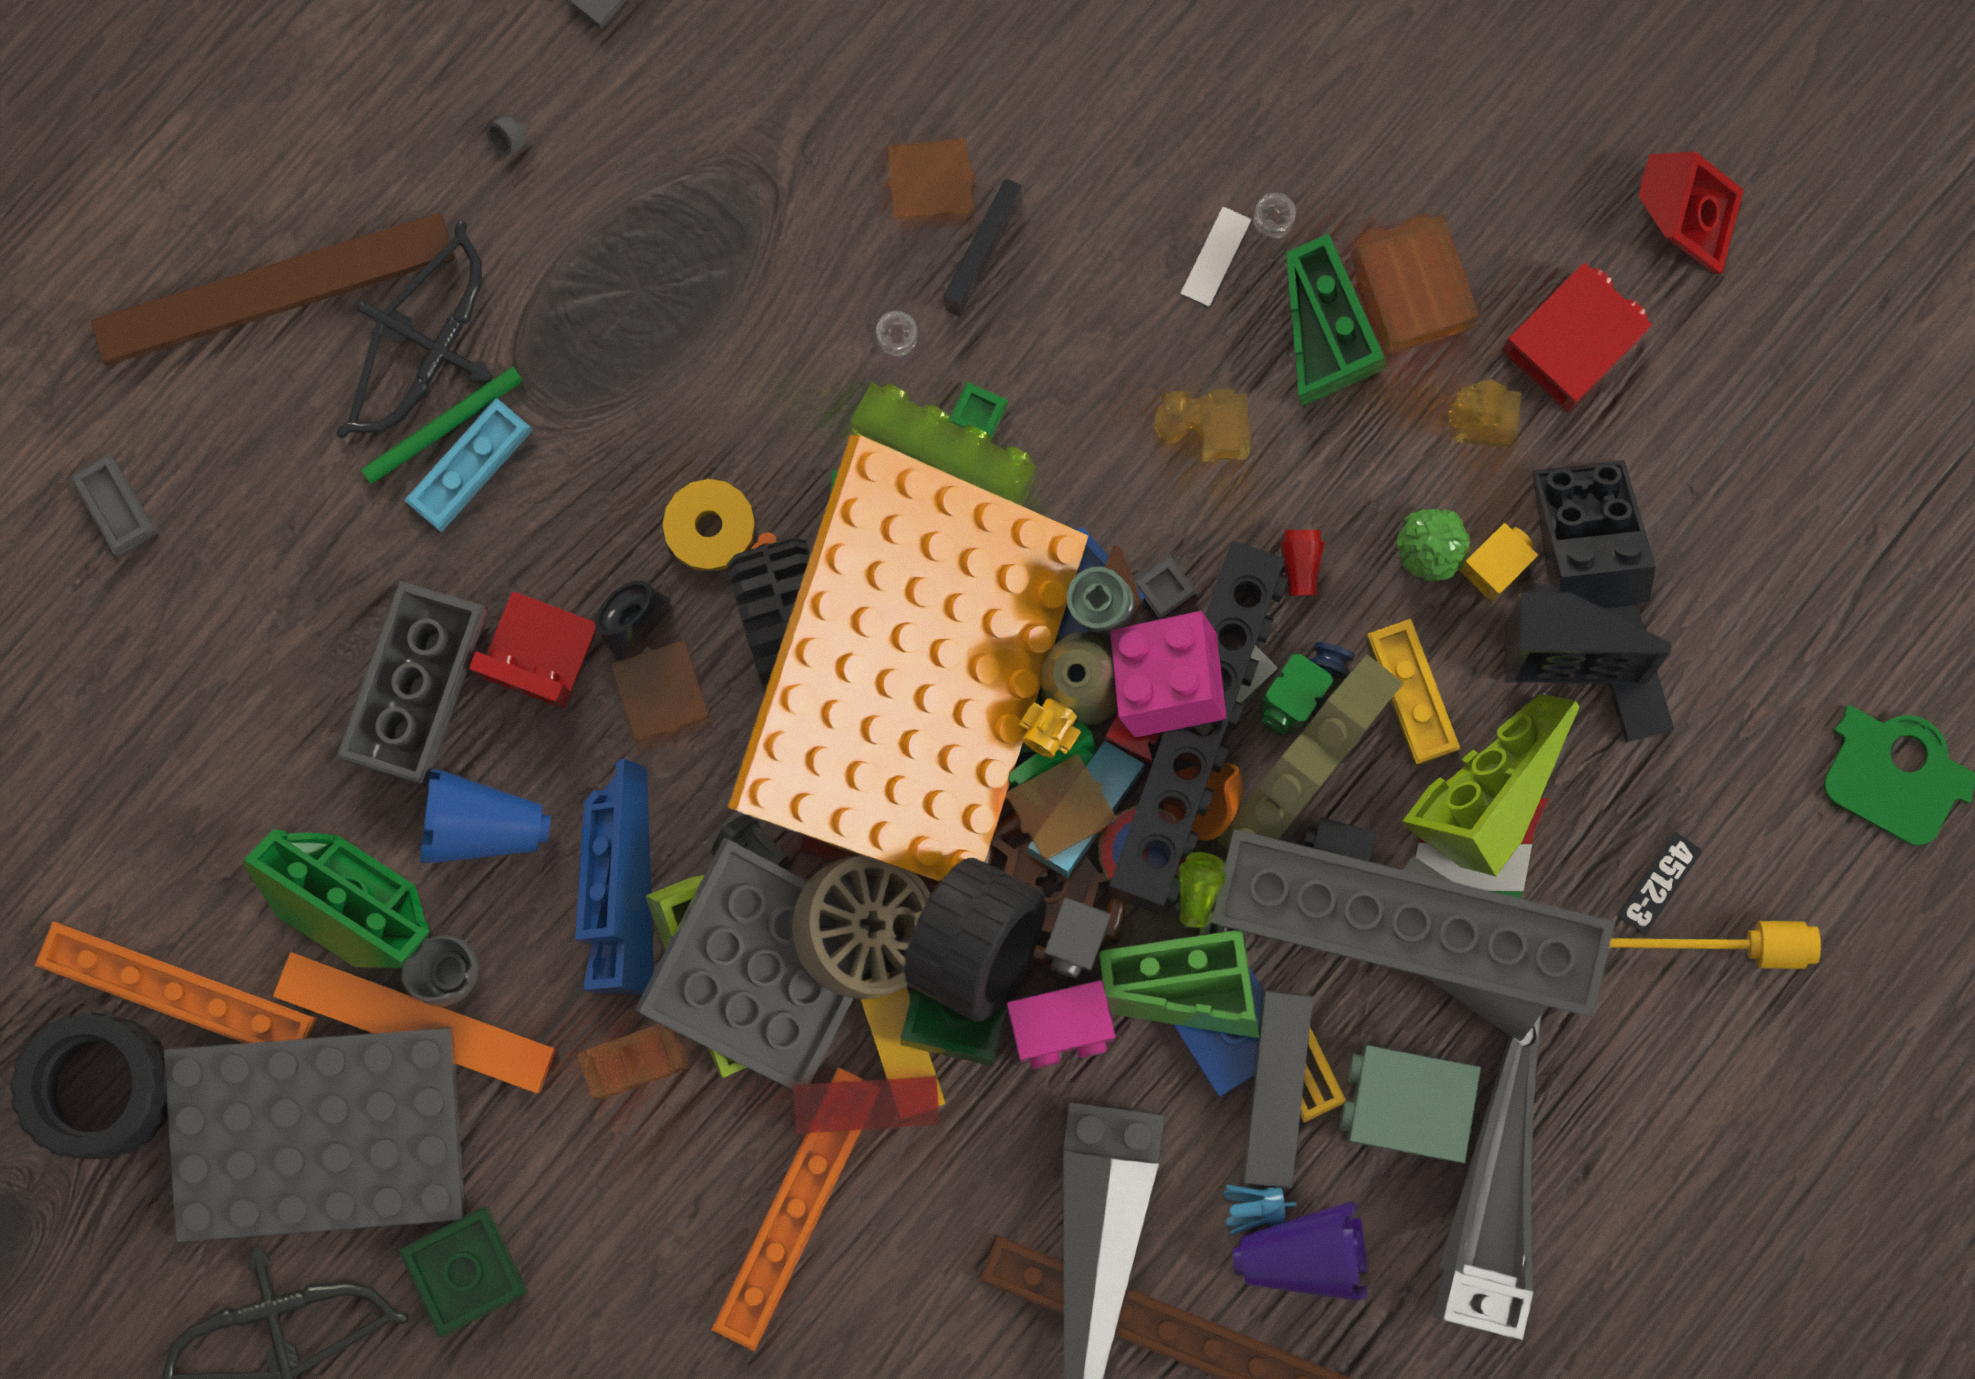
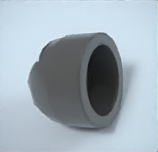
(506, 135)

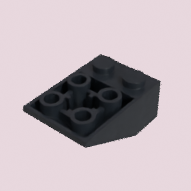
(1594, 533)

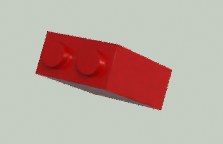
(1577, 336)

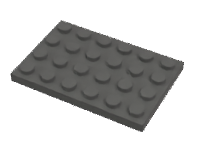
(314, 1134)

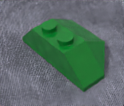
(339, 897)

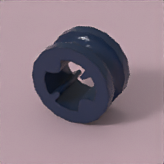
(1332, 659)

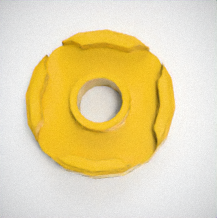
(690, 506)

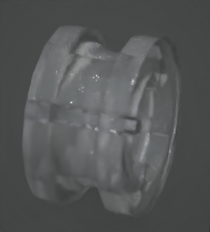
(1281, 203)
(907, 325)

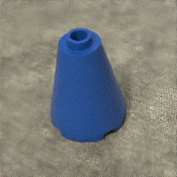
(478, 821)

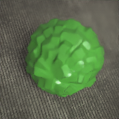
(1433, 544)

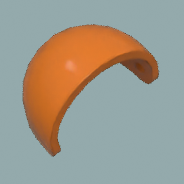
(1223, 804)

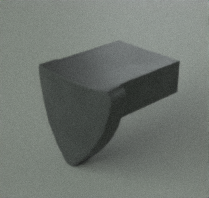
(748, 835)

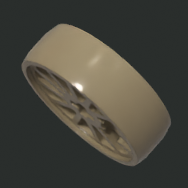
(867, 908)

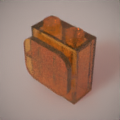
(1413, 283)

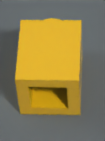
(1499, 561)

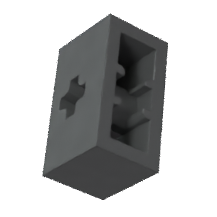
(1075, 939)

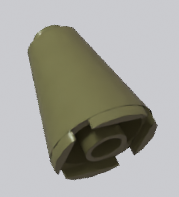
(1095, 696)

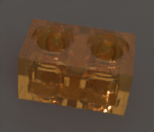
(632, 1061)

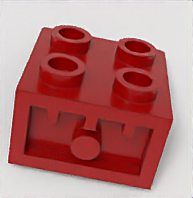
(536, 650)

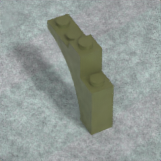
(1316, 752)

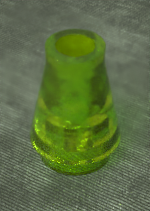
(1200, 885)

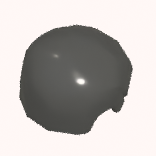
(440, 971)

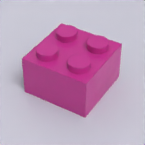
(1168, 674)
(1061, 1023)

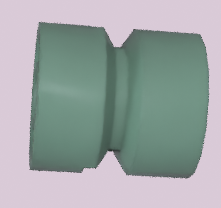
(1101, 600)

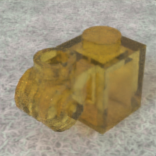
(1485, 414)
(1217, 418)

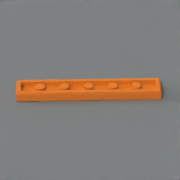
(169, 988)
(387, 1010)
(785, 1232)

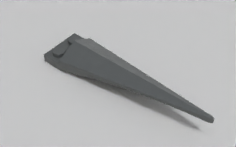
(1106, 1193)
(1490, 1239)

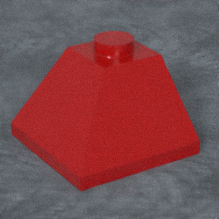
(1692, 205)

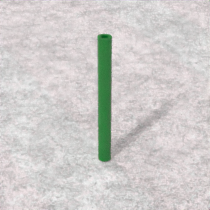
(441, 425)

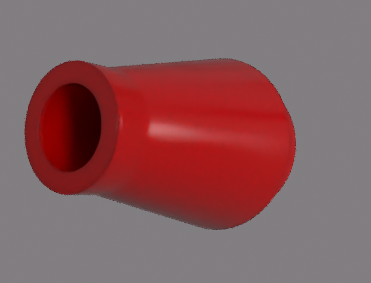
(1303, 560)

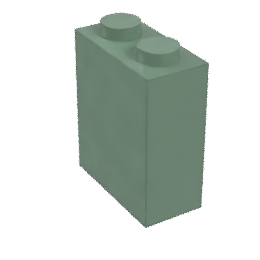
(1410, 1103)

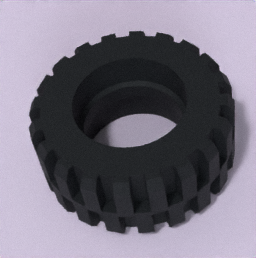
(766, 590)

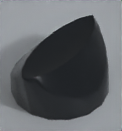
(630, 616)

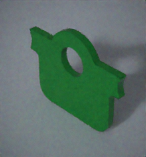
(1896, 801)

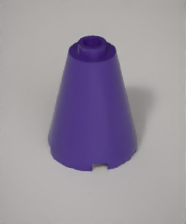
(1308, 1255)

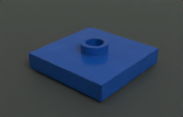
(1224, 1057)

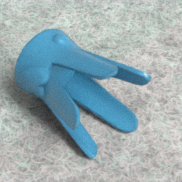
(1261, 1208)

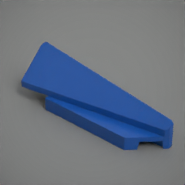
(615, 883)

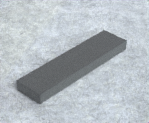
(1277, 1089)

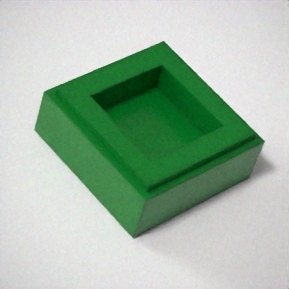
(979, 409)

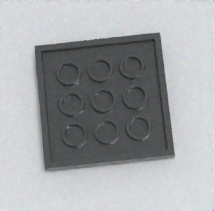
(737, 974)

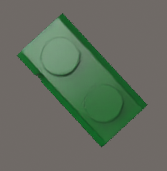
(1294, 696)

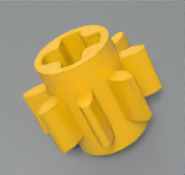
(1049, 728)

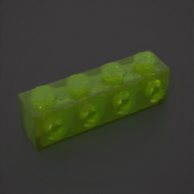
(931, 439)

